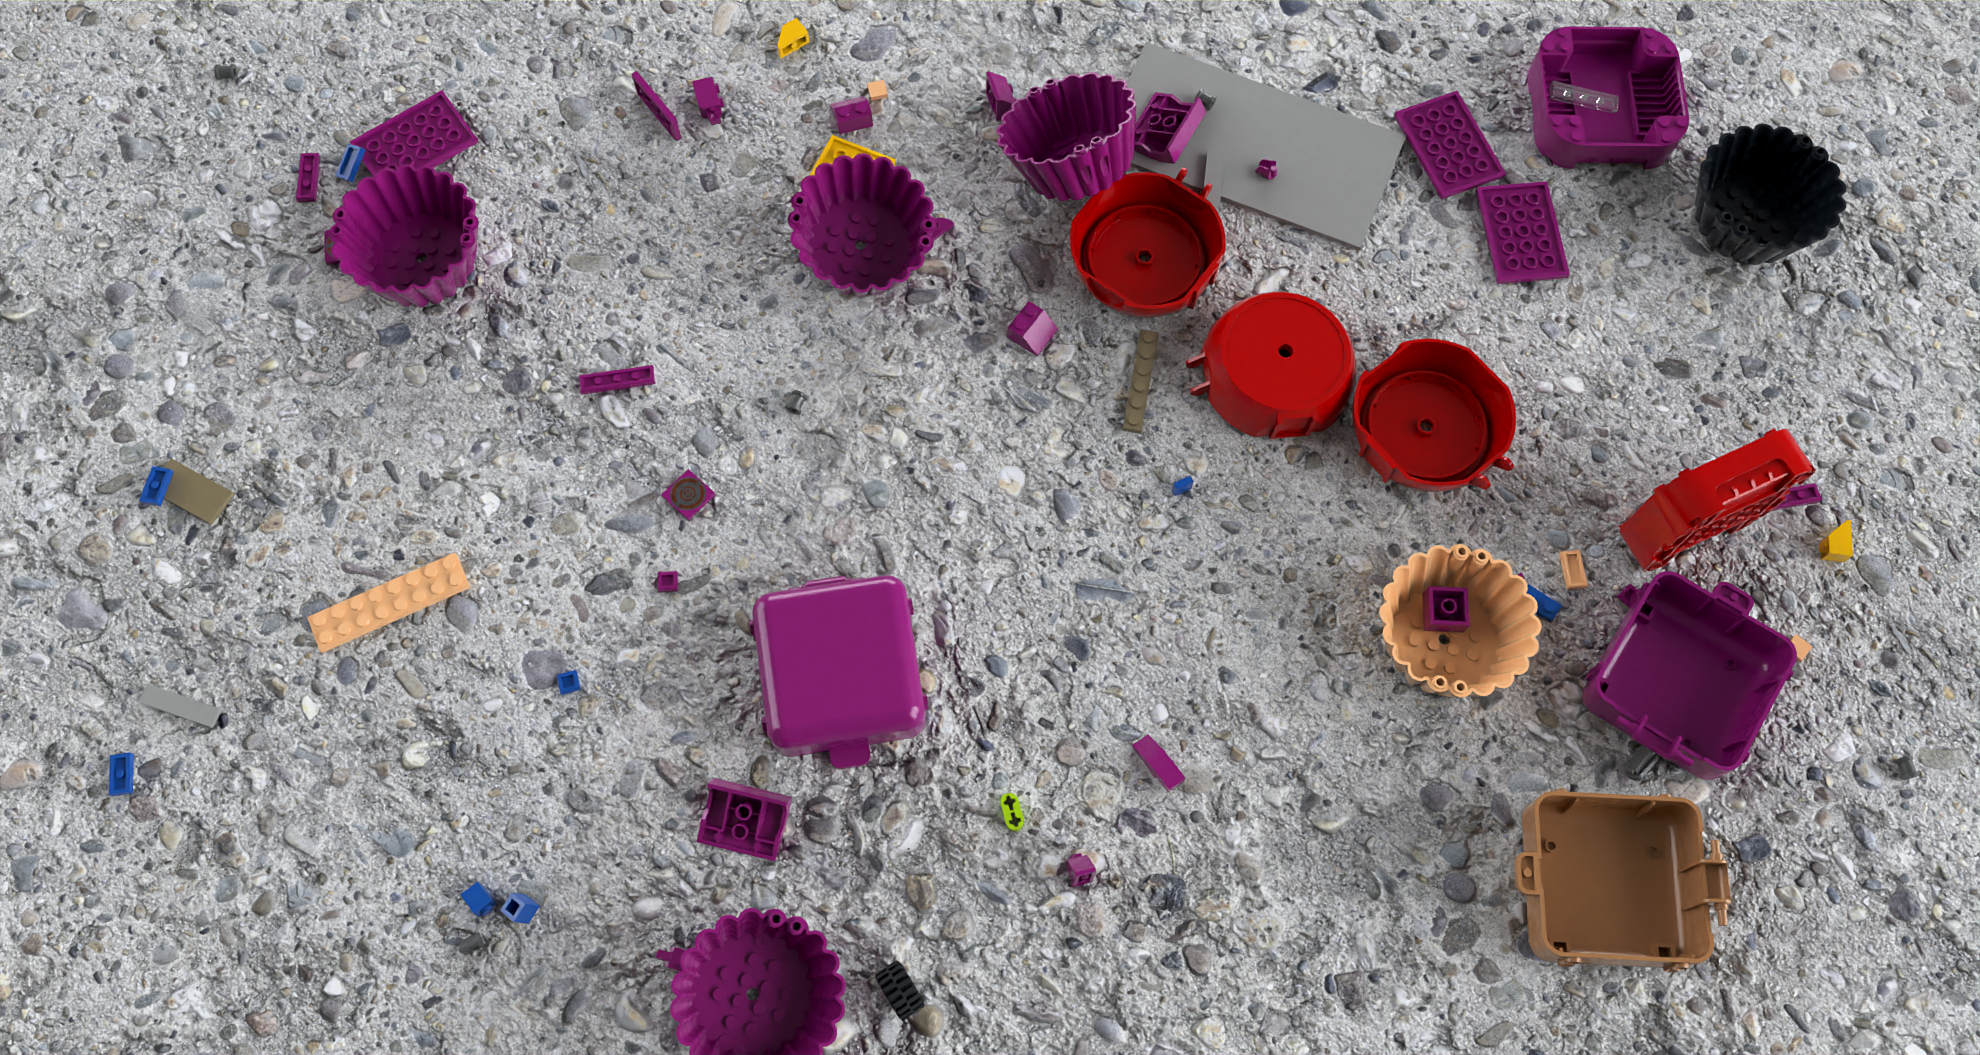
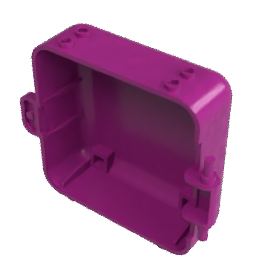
(838, 667)
(1700, 684)

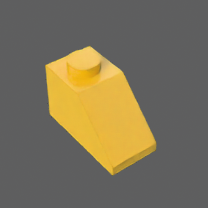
(792, 37)
(1837, 544)

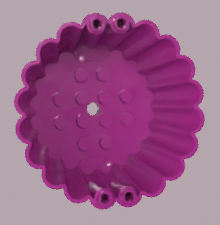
(1071, 135)
(867, 204)
(397, 222)
(793, 980)

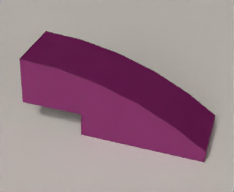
(1158, 763)

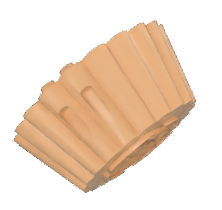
(1488, 650)

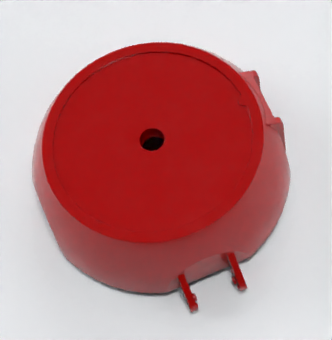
(1151, 218)
(1451, 392)
(1273, 393)

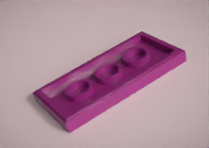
(656, 106)

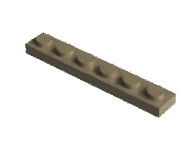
(1140, 381)

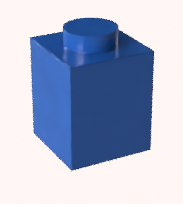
(478, 899)
(519, 908)

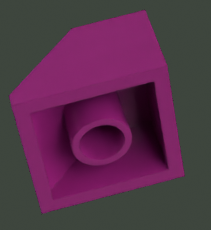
(999, 94)
(852, 114)
(1032, 328)

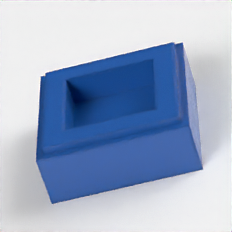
(1182, 485)
(568, 682)

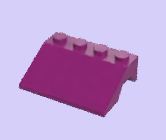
(1167, 127)
(744, 819)

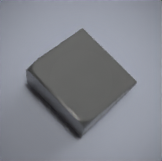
(471, 944)

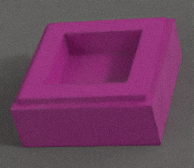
(668, 581)

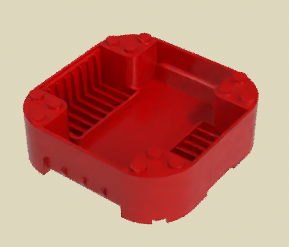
(1716, 498)

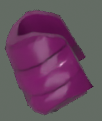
(1267, 169)

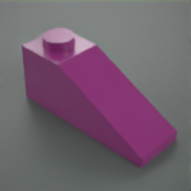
(1080, 869)

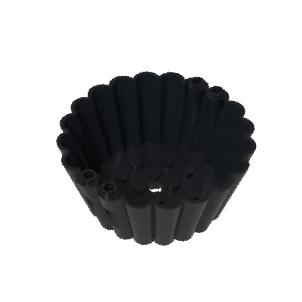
(1775, 180)

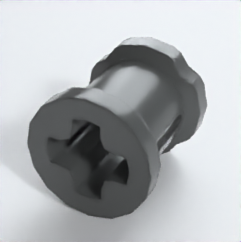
(226, 72)
(1207, 100)
(796, 402)
(1906, 767)

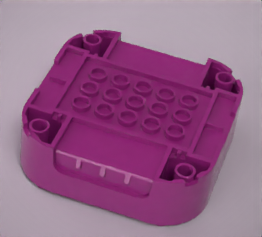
(1620, 61)

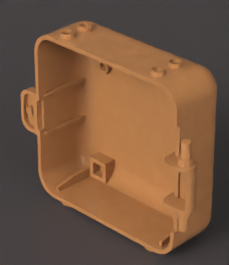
(1619, 880)

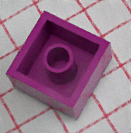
(1445, 609)

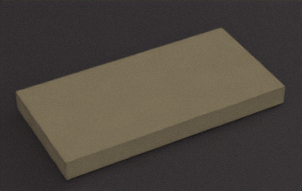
(196, 493)

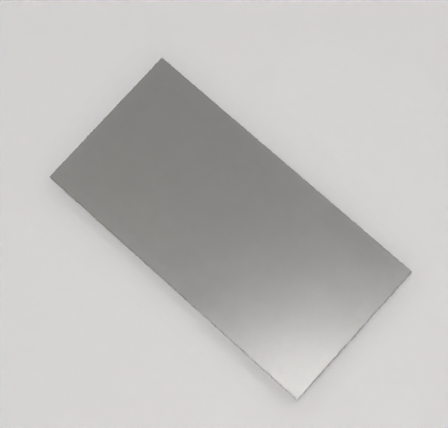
(1325, 160)

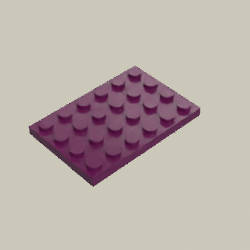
(418, 136)
(1449, 144)
(1522, 232)

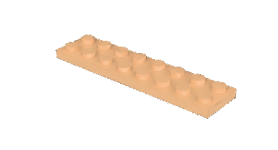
(388, 602)

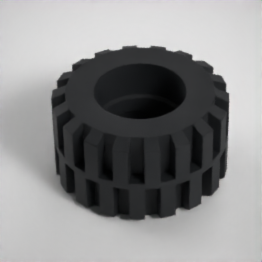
(899, 990)

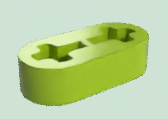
(1016, 811)

